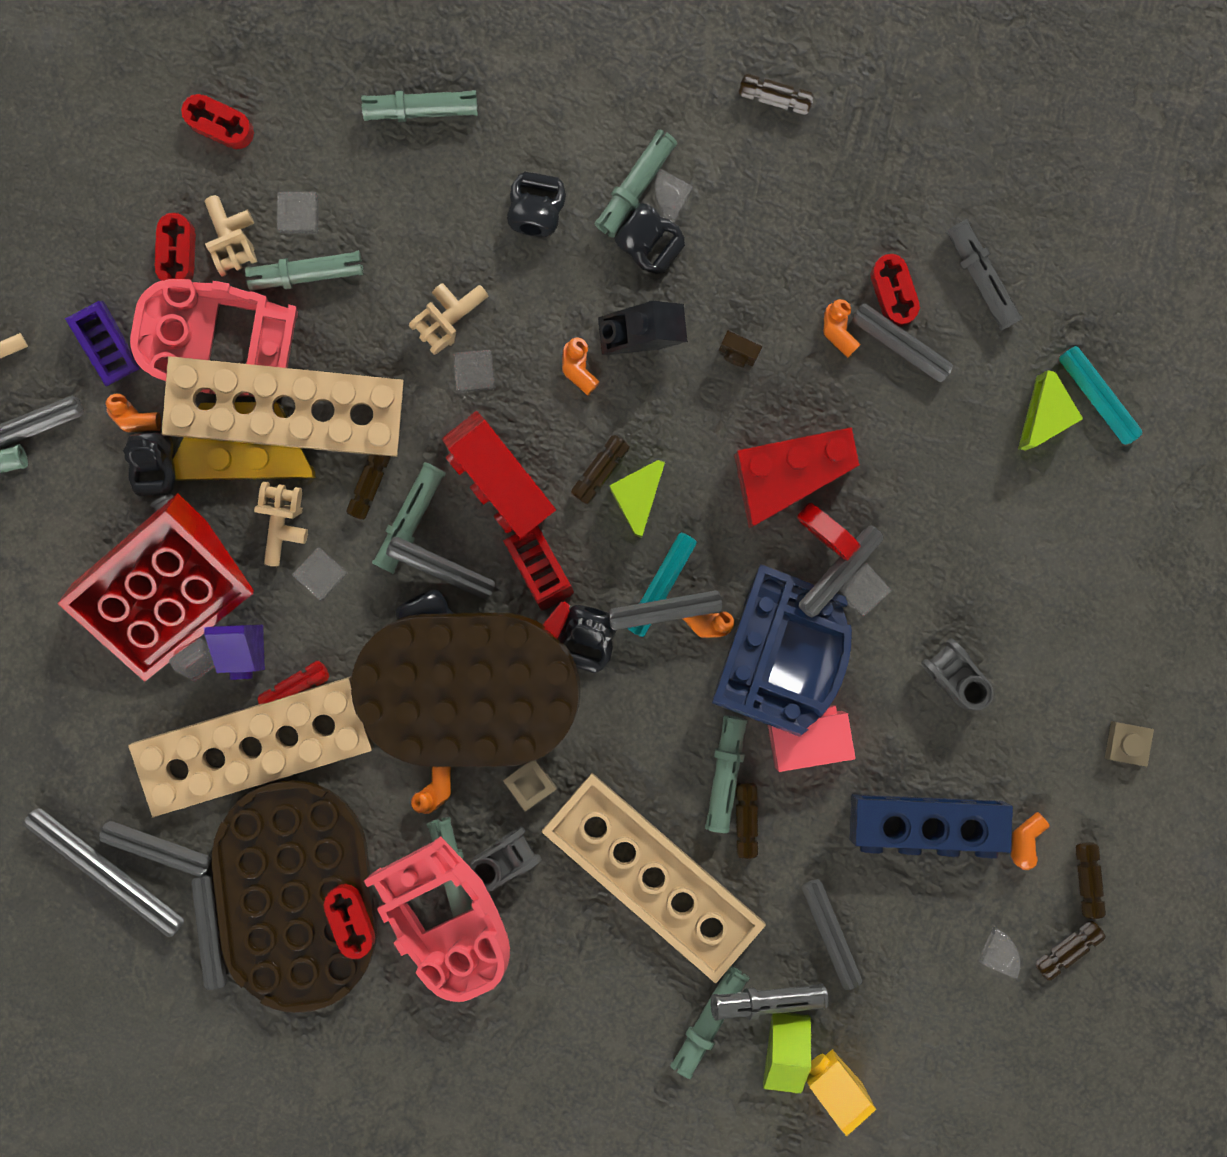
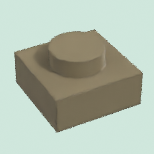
(1129, 743)
(530, 784)

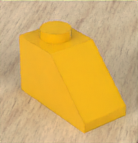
(839, 1091)

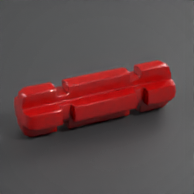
(315, 674)

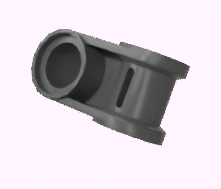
(958, 675)
(505, 858)

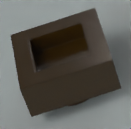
(739, 350)

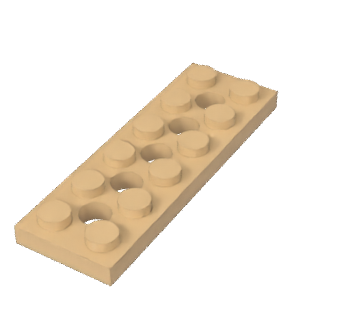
(268, 384)
(241, 771)
(653, 904)

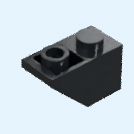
(643, 328)

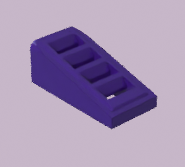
(84, 316)

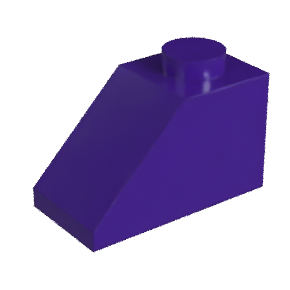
(236, 649)

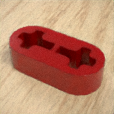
(221, 114)
(166, 249)
(903, 287)
(828, 531)
(341, 925)

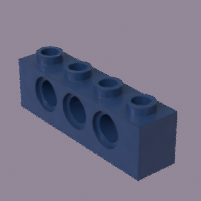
(991, 817)

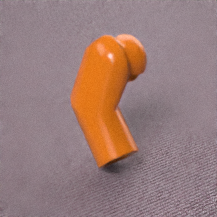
(711, 625)

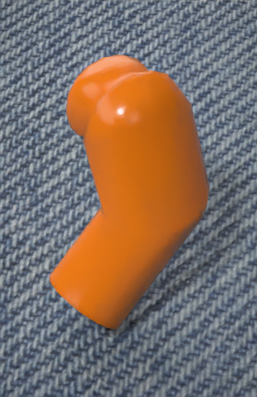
(836, 327)
(574, 365)
(128, 418)
(435, 793)
(1023, 841)

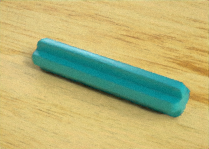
(1100, 395)
(667, 574)

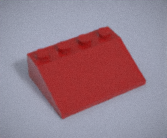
(158, 589)

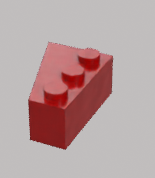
(791, 469)
(496, 475)

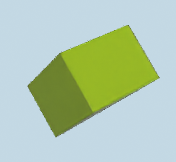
(1049, 411)
(636, 495)
(788, 1053)

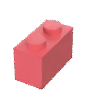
(824, 743)

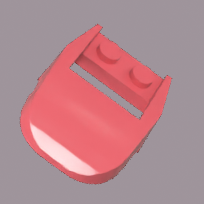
(181, 321)
(459, 955)

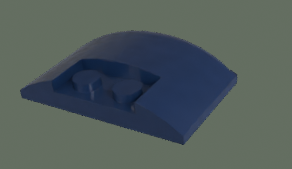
(780, 659)

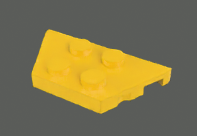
(236, 460)

